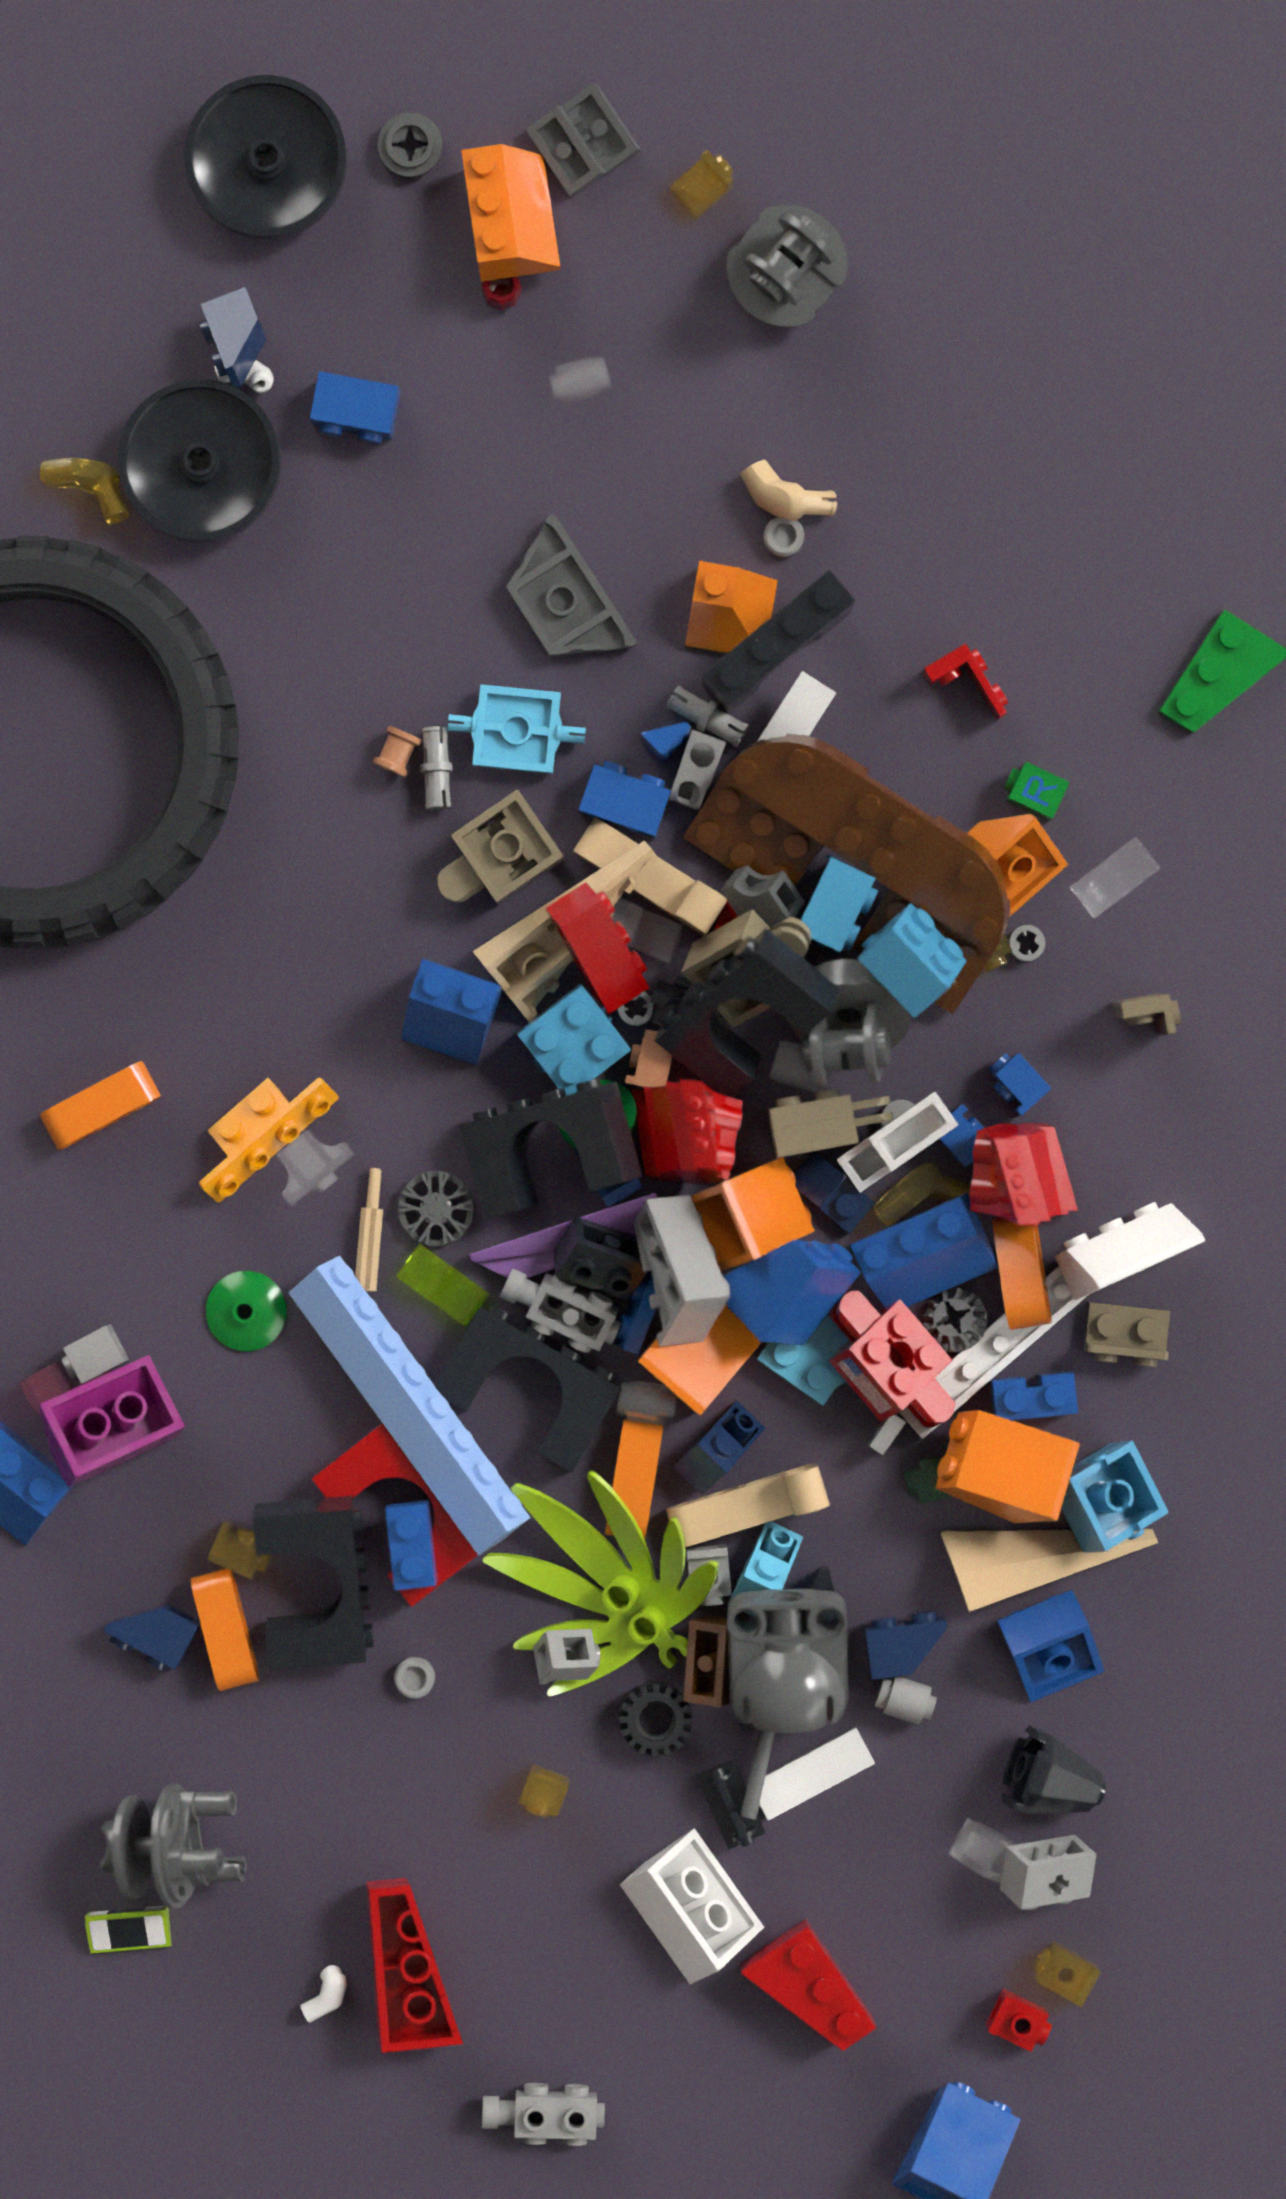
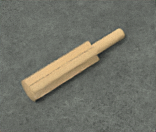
(370, 1235)

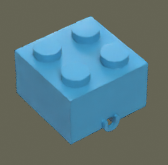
(836, 904)
(912, 959)
(573, 1040)
(1111, 1498)

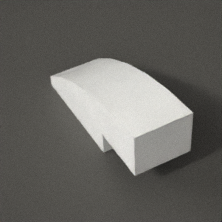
(897, 1141)

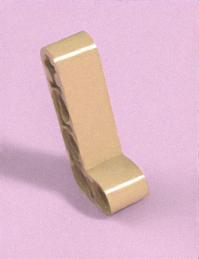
(657, 881)
(751, 1504)

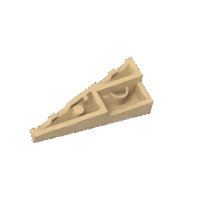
(532, 953)
(1011, 1562)

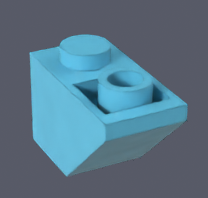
(769, 1560)

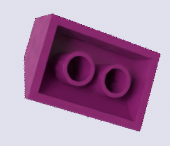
(109, 1420)

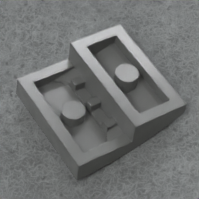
(583, 139)

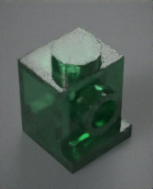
(923, 1481)

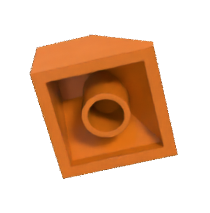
(727, 606)
(1023, 854)

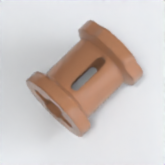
(396, 751)

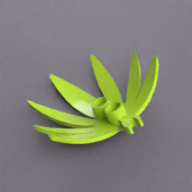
(633, 1599)

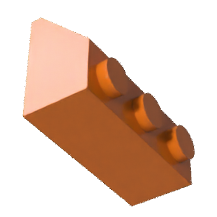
(510, 212)

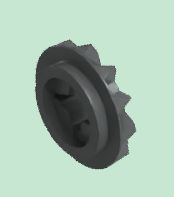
(396, 133)
(972, 1324)

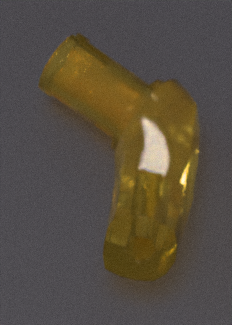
(90, 476)
(915, 1188)

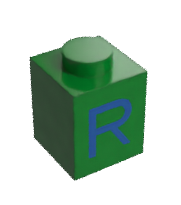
(1035, 790)

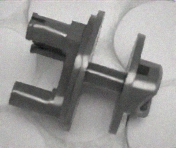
(168, 1845)

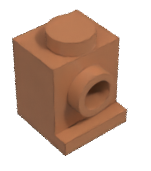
(650, 1062)

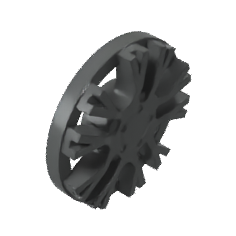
(436, 1208)

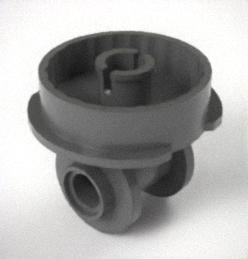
(787, 266)
(860, 1028)

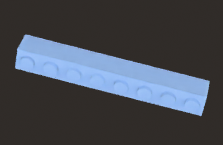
(409, 1405)

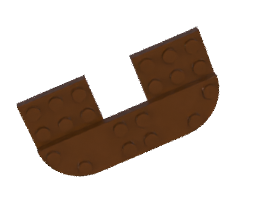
(801, 793)

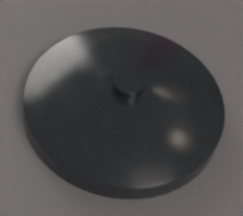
(266, 157)
(199, 460)

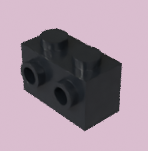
(599, 1258)

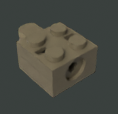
(499, 853)
(722, 945)
(819, 1123)

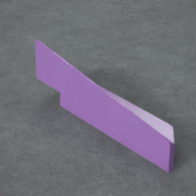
(535, 1251)

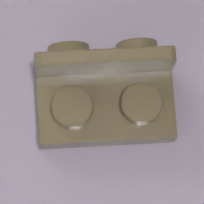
(1143, 1008)
(1126, 1332)

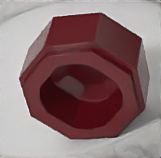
(502, 292)

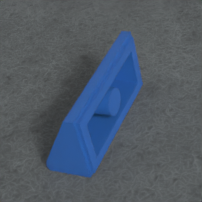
(665, 740)

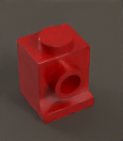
(1011, 2008)

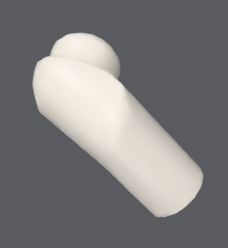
(258, 378)
(330, 1995)

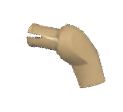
(785, 498)

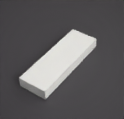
(814, 1772)

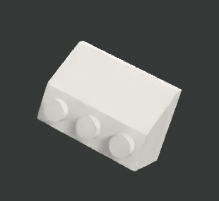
(1125, 1248)
(692, 1907)

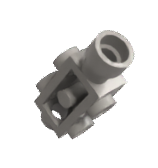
(570, 1315)
(555, 2108)

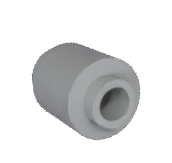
(905, 1699)

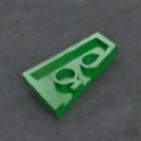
(1220, 671)

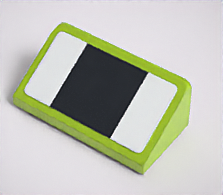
(128, 1929)

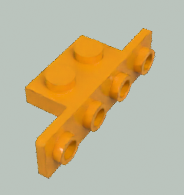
(260, 1129)

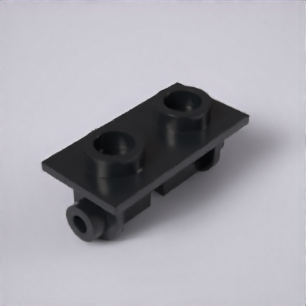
(725, 1796)

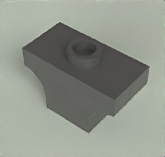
(768, 895)

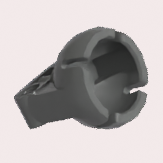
(788, 1662)

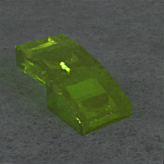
(442, 1284)

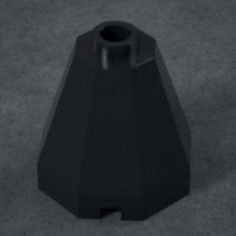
(1050, 1777)

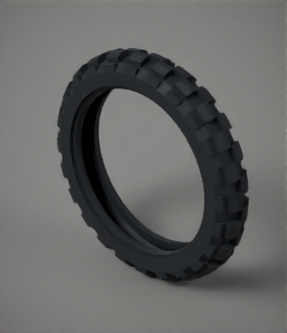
(205, 743)

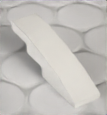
(800, 708)

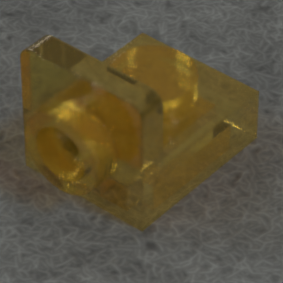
(704, 184)

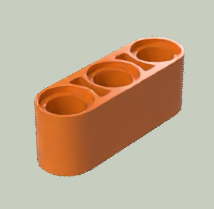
(100, 1105)
(1021, 1274)
(637, 1469)
(225, 1629)

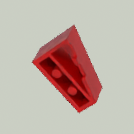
(810, 1984)

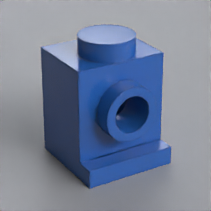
(1018, 1082)
(962, 1138)

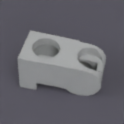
(697, 769)

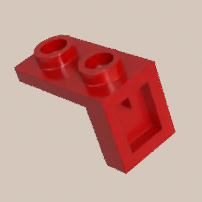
(948, 669)

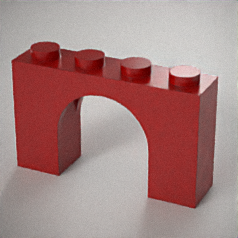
(381, 1457)

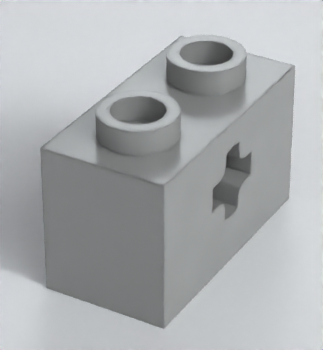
(1048, 1872)

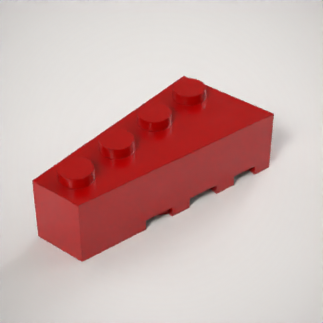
(407, 1982)

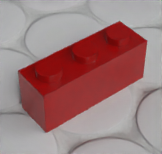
(599, 946)

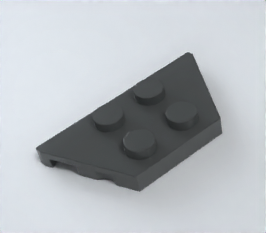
(565, 598)

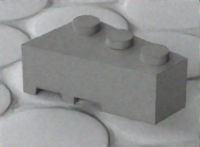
(682, 1269)

